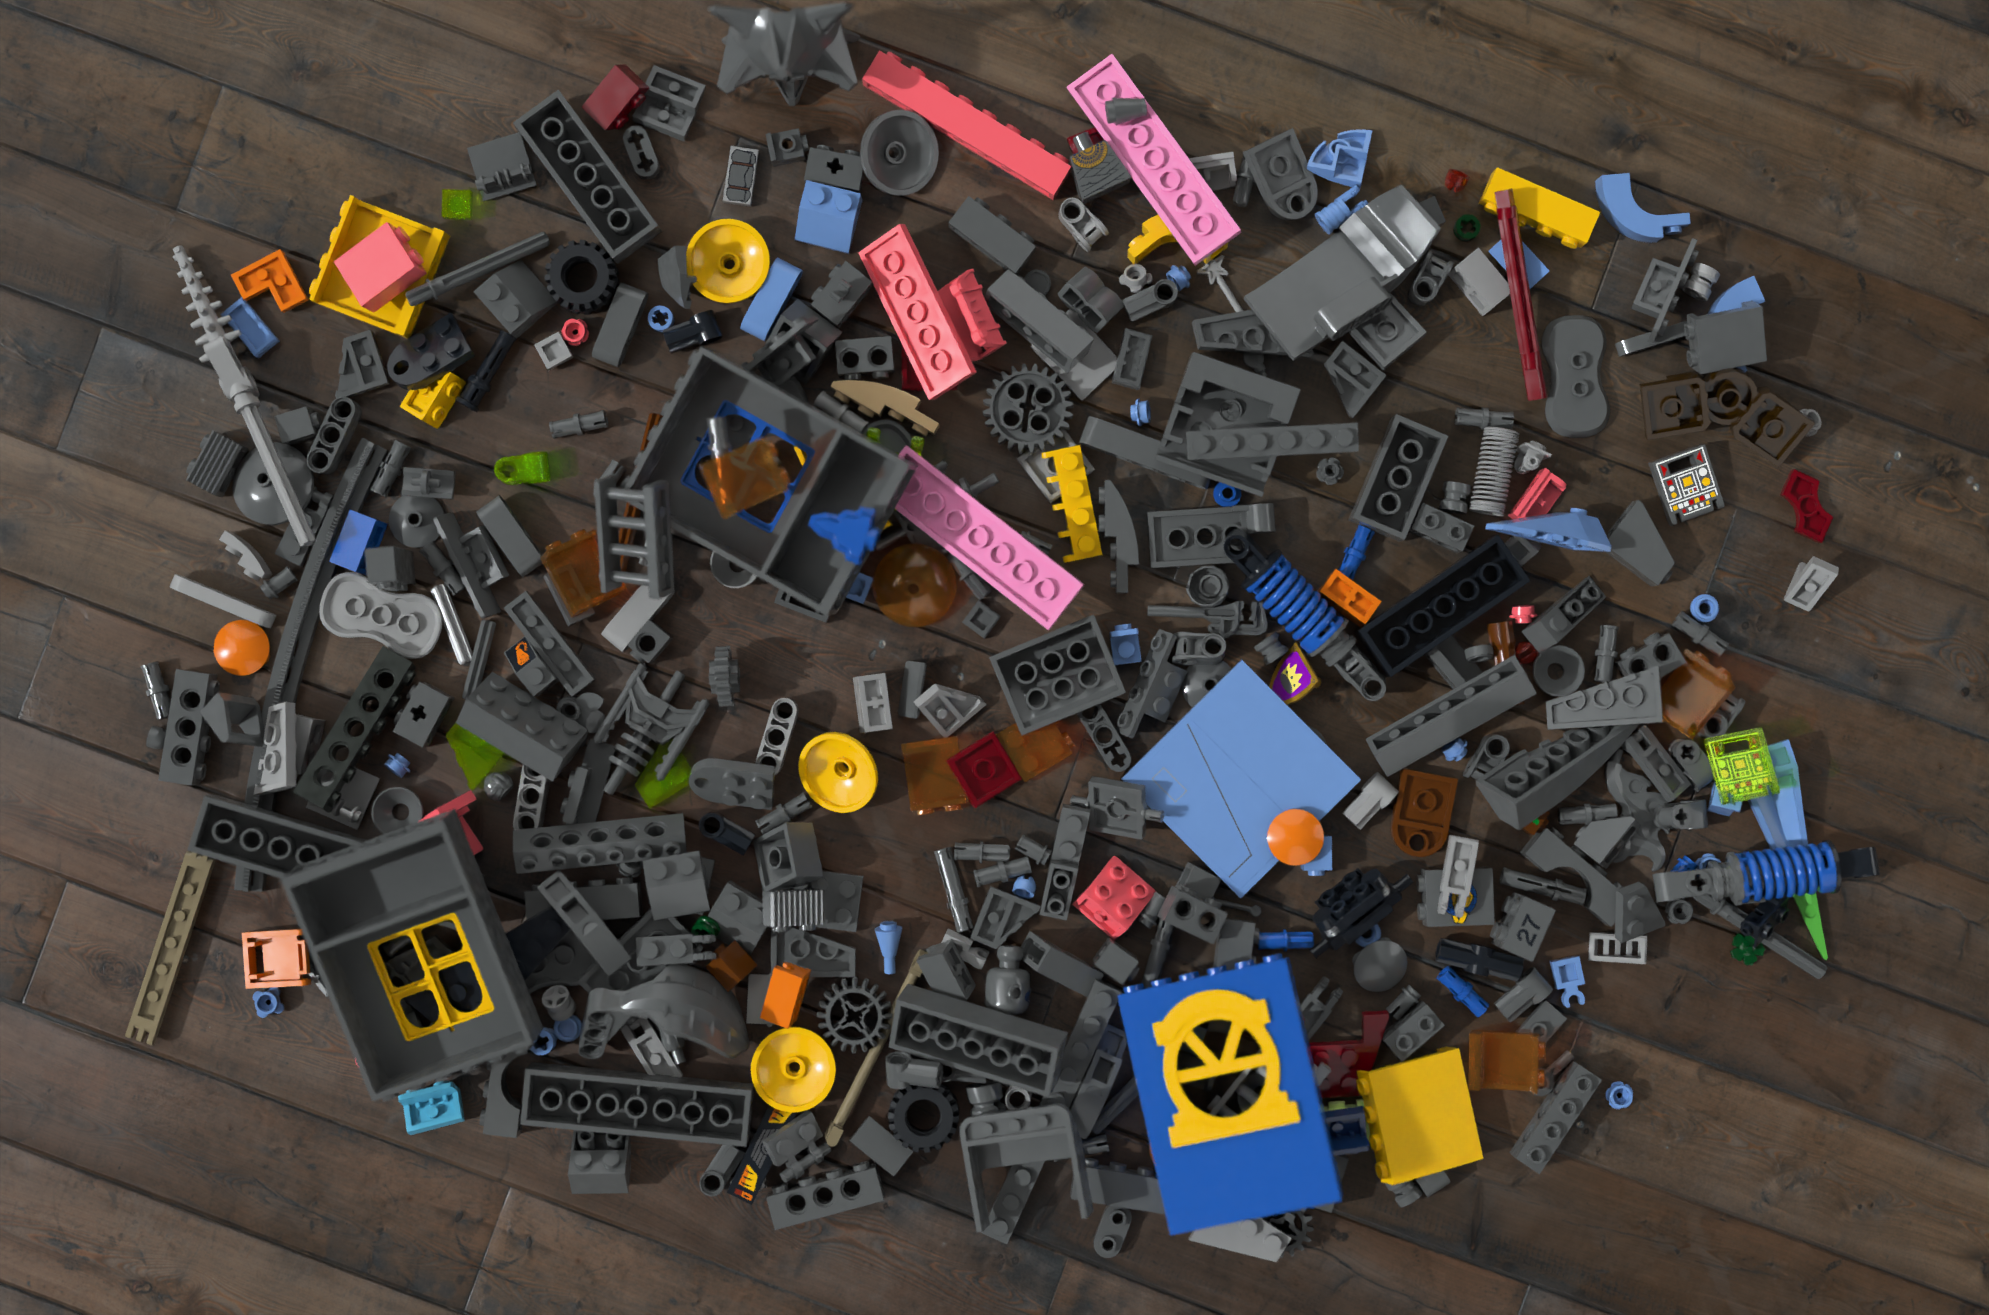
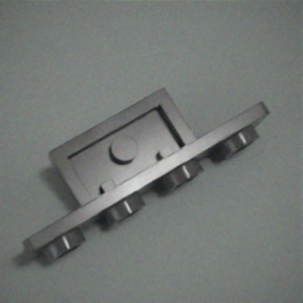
(1658, 289)
(786, 354)
(475, 561)
(1154, 688)
(588, 785)

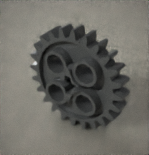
(1003, 405)

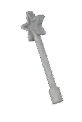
(1215, 272)

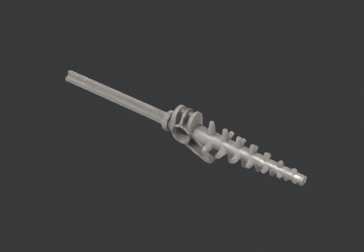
(240, 388)

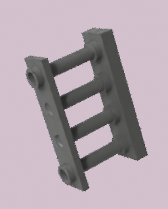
(658, 536)

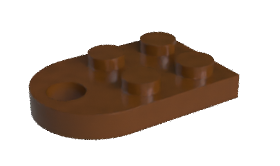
(1424, 809)

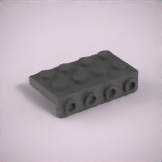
(630, 974)

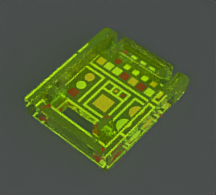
(1742, 772)

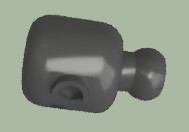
(1008, 985)

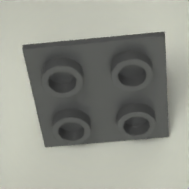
(501, 166)

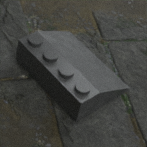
(1057, 675)

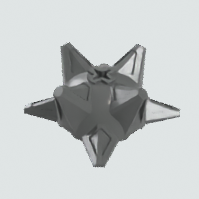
(786, 48)

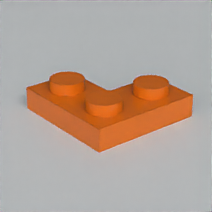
(274, 274)

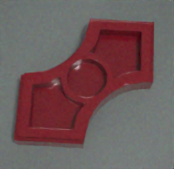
(1802, 494)

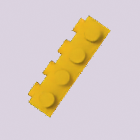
(1542, 209)

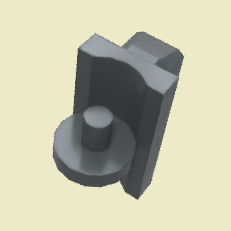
(428, 483)

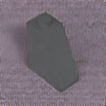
(1639, 545)
(1059, 964)

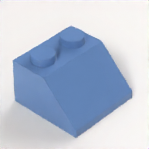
(828, 216)

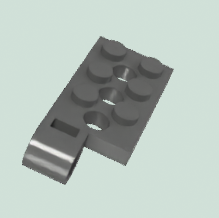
(1250, 518)

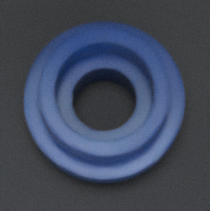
(1226, 502)

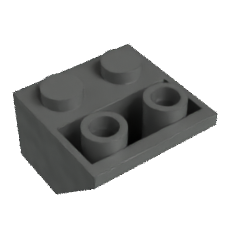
(599, 1163)

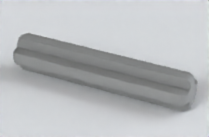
(452, 624)

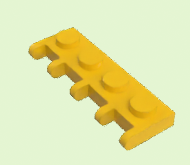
(1075, 502)

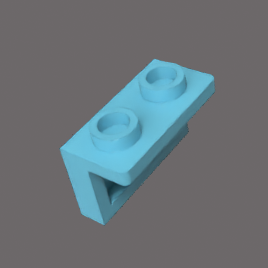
(432, 1107)

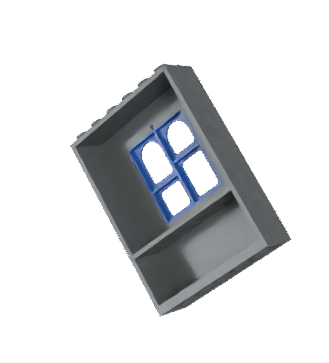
(839, 475)

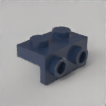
(1348, 1130)

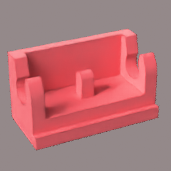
(1539, 495)

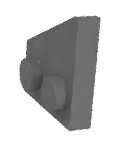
(361, 365)
(1352, 377)
(1635, 912)
(1001, 916)

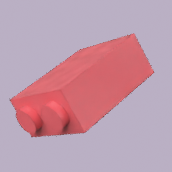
(381, 266)

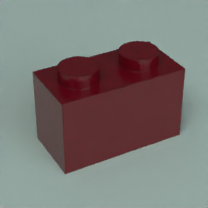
(616, 98)

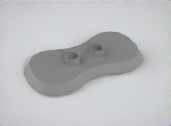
(401, 622)

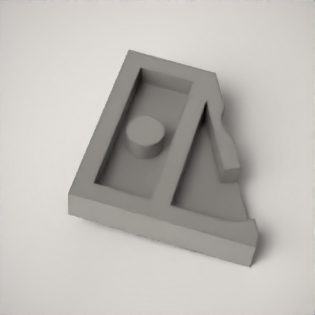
(948, 707)

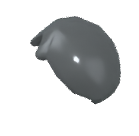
(1208, 586)

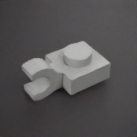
(973, 956)

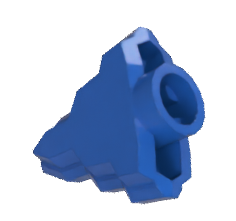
(850, 531)

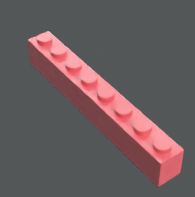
(966, 124)

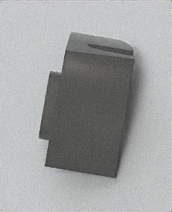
(1346, 275)

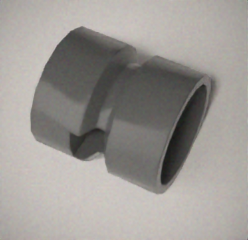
(985, 1097)

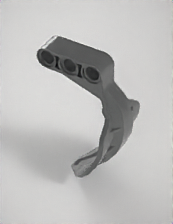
(679, 1002)

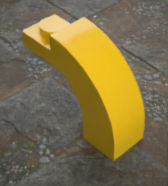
(1156, 234)

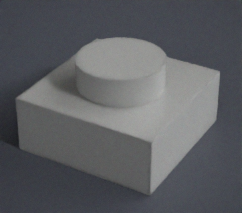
(553, 351)

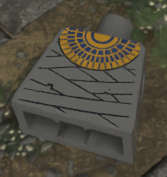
(1096, 169)

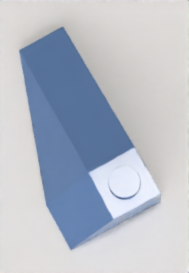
(1562, 529)

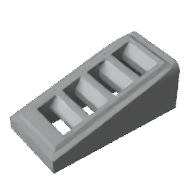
(1628, 958)

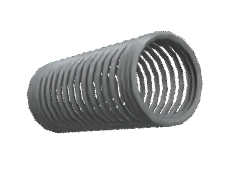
(1505, 437)

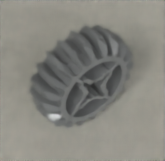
(862, 1026)

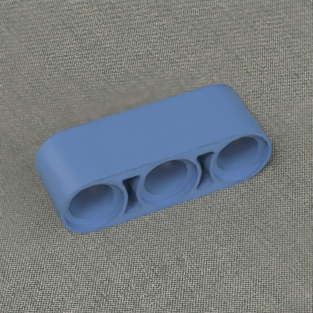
(771, 299)

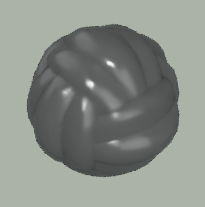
(498, 785)

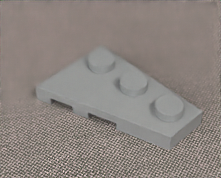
(280, 757)
(1249, 1237)

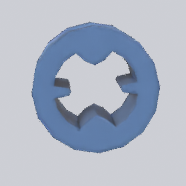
(664, 310)

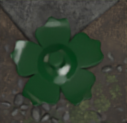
(1745, 949)

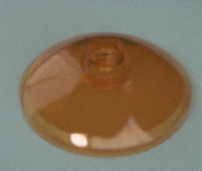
(918, 566)

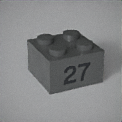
(1521, 926)

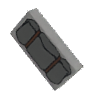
(740, 176)

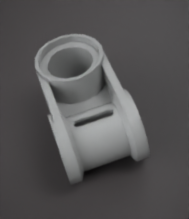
(1082, 224)

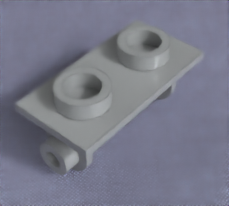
(1530, 456)

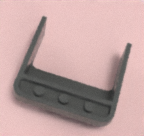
(1021, 1138)

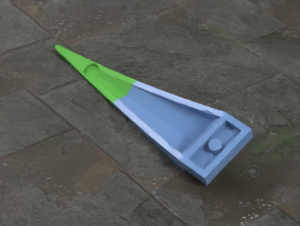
(1784, 825)

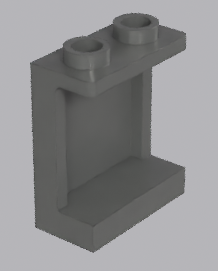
(1726, 338)

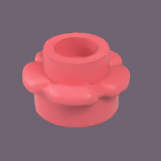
(571, 325)
(1523, 613)

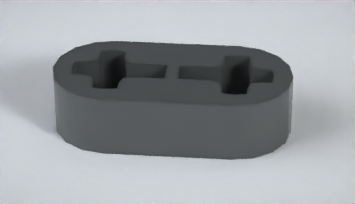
(635, 154)

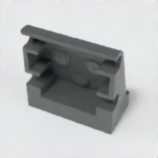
(1222, 398)

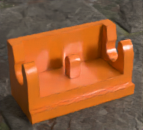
(1348, 598)
(785, 994)

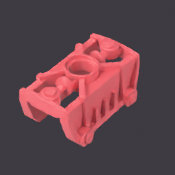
(971, 316)

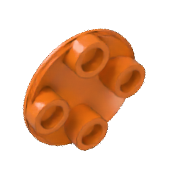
(241, 647)
(1295, 837)

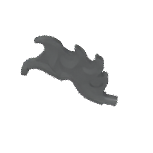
(1632, 796)

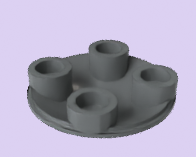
(1380, 965)

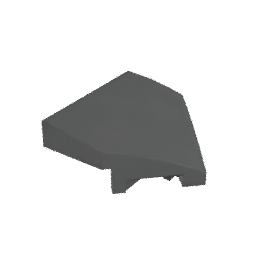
(674, 276)

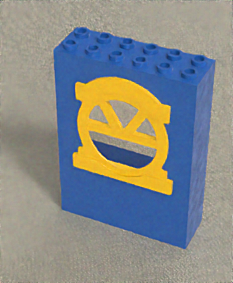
(1245, 1164)

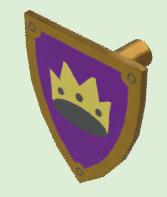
(1293, 676)

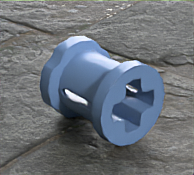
(550, 1045)

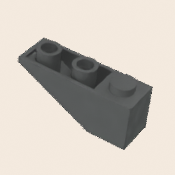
(1564, 615)

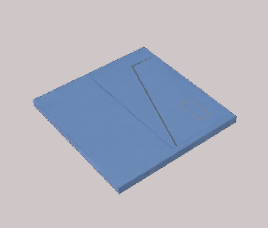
(1234, 770)

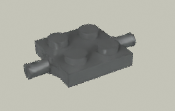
(1117, 807)

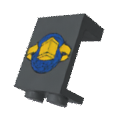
(1478, 907)

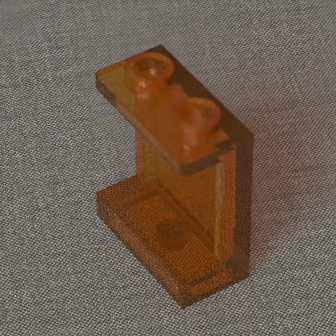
(744, 477)
(575, 572)
(1694, 693)
(929, 777)
(1505, 1061)

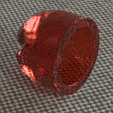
(1456, 179)
(1523, 646)

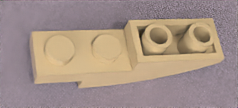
(877, 397)

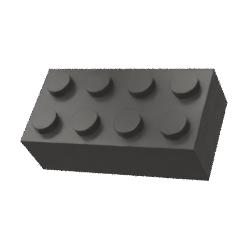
(1398, 478)
(521, 726)

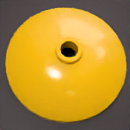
(722, 242)
(829, 780)
(787, 1088)

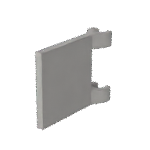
(1090, 370)

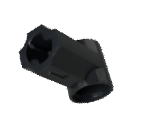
(699, 330)
(729, 833)

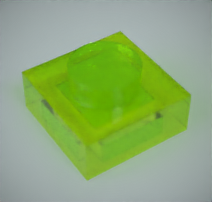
(457, 204)

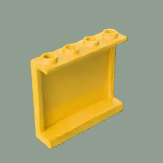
(357, 223)
(1419, 1116)

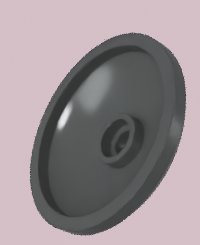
(913, 157)
(259, 499)

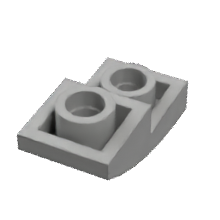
(251, 560)

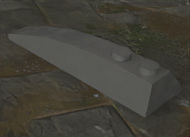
(1542, 778)

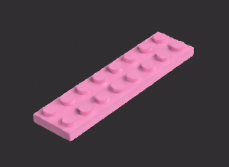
(1156, 163)
(986, 543)

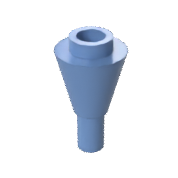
(888, 938)

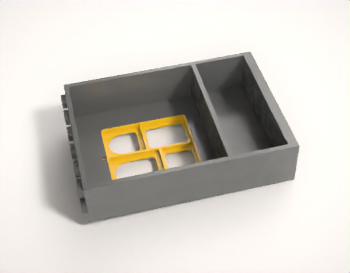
(393, 890)

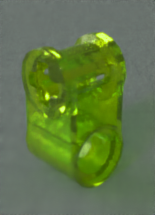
(529, 468)

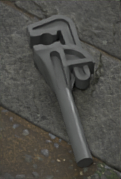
(1224, 618)

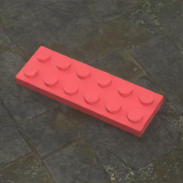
(917, 312)

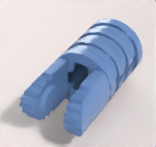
(1337, 211)

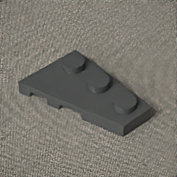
(813, 952)

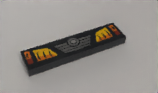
(757, 1160)

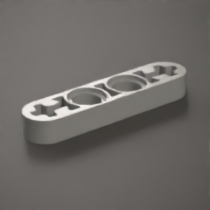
(222, 601)

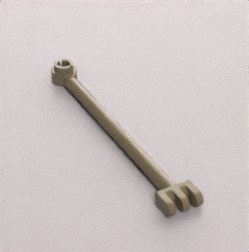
(835, 1127)

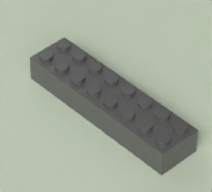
(634, 1107)

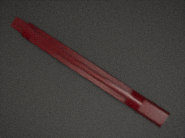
(1520, 295)

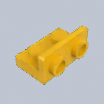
(435, 400)

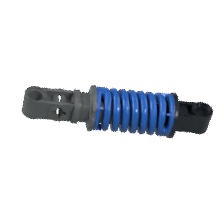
(1303, 609)
(1770, 874)

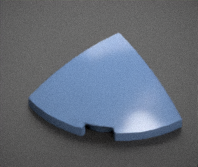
(1343, 158)

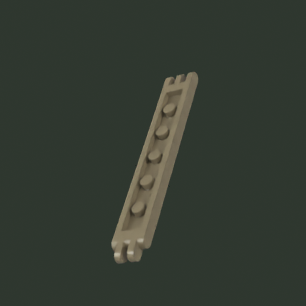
(170, 947)

